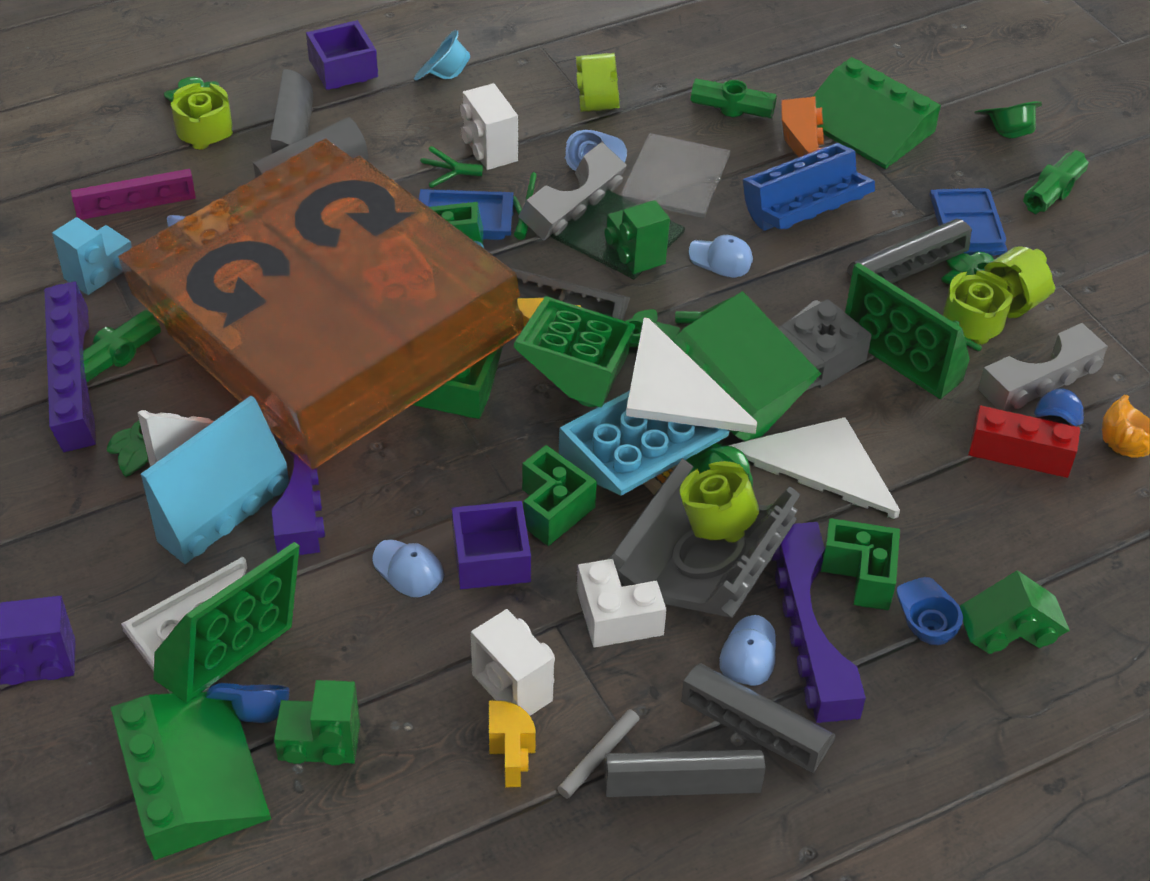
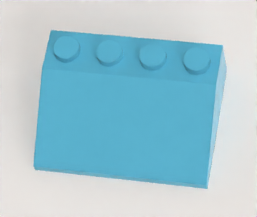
(629, 450)
(214, 481)

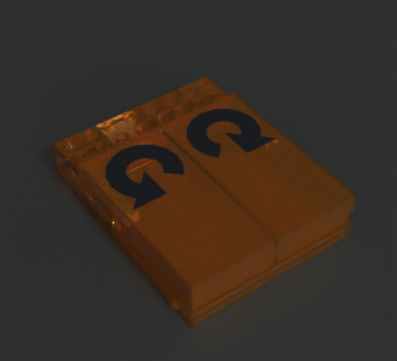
(325, 297)

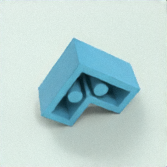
(89, 254)

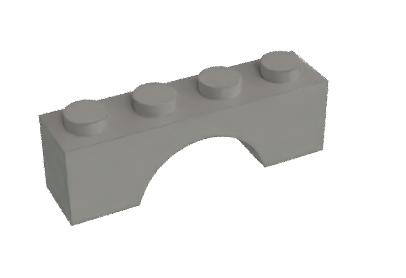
(551, 209)
(1014, 383)

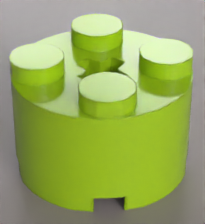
(597, 82)
(201, 114)
(1026, 277)
(978, 304)
(719, 502)

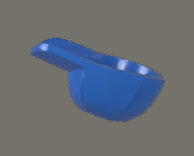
(1061, 404)
(929, 611)
(251, 702)

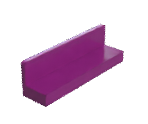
(133, 194)

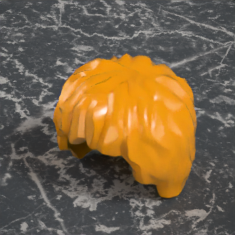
(1126, 429)

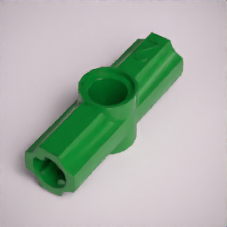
(733, 98)
(1055, 182)
(119, 344)

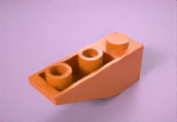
(801, 124)

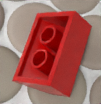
(1024, 441)

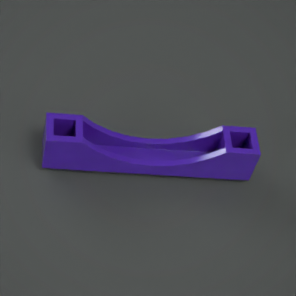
(68, 394)
(296, 510)
(831, 679)

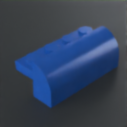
(805, 187)

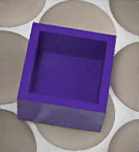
(342, 54)
(491, 545)
(35, 641)

